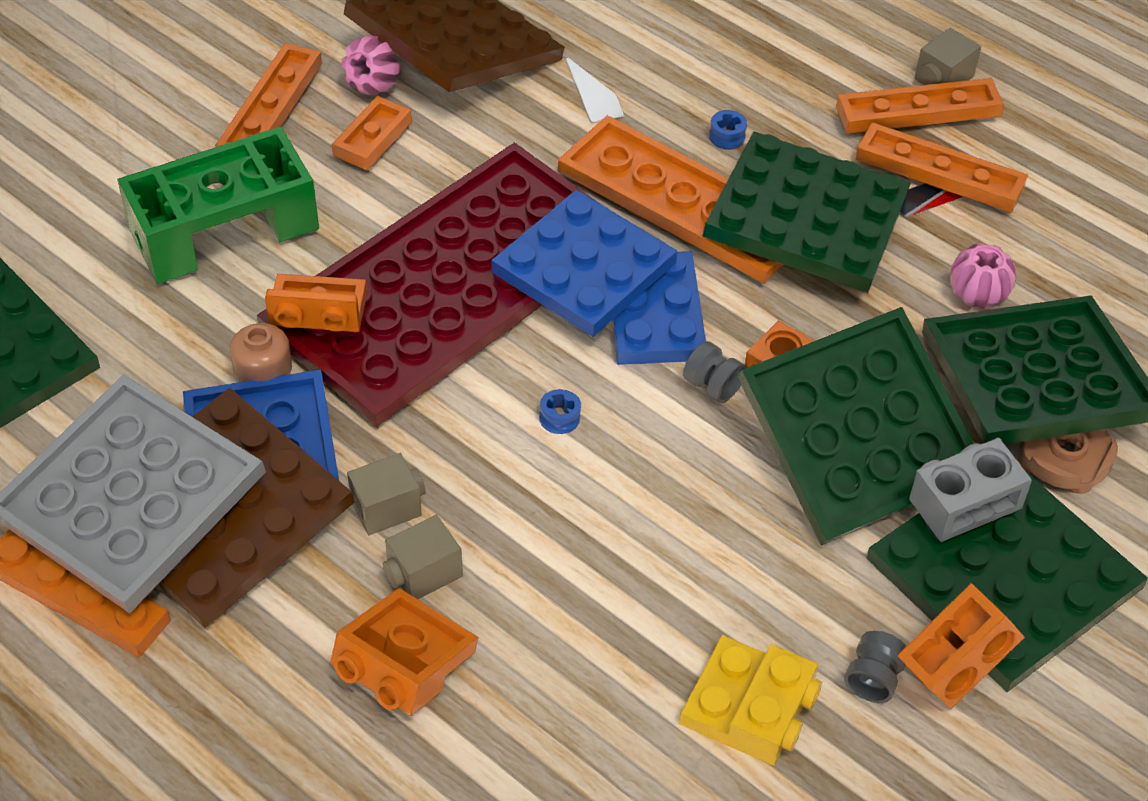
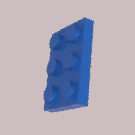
(663, 320)

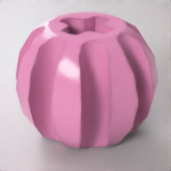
(370, 65)
(983, 275)

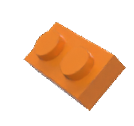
(372, 133)

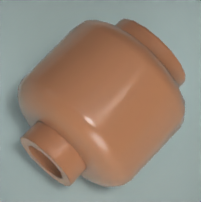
(260, 353)

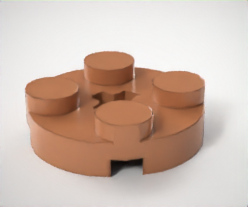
(1071, 470)

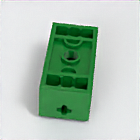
(174, 201)

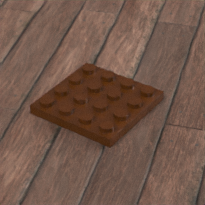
(457, 39)
(265, 525)

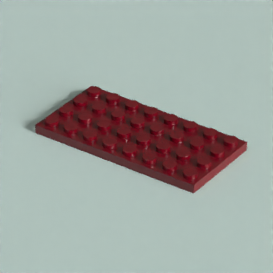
(432, 286)

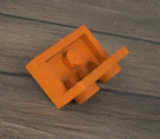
(316, 302)

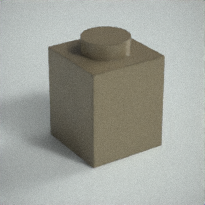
(947, 59)
(386, 493)
(423, 558)

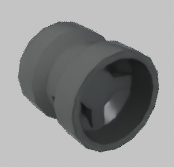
(713, 371)
(876, 668)

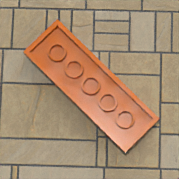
(657, 187)

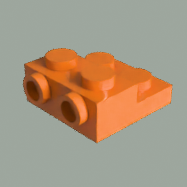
(401, 651)

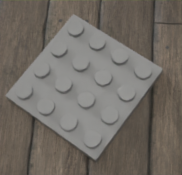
(127, 491)

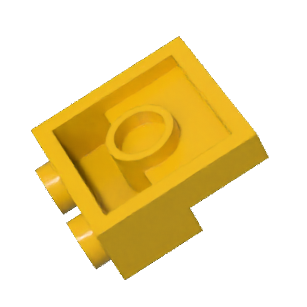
(752, 698)

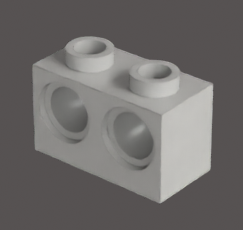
(969, 489)

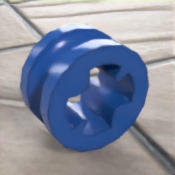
(728, 120)
(556, 422)

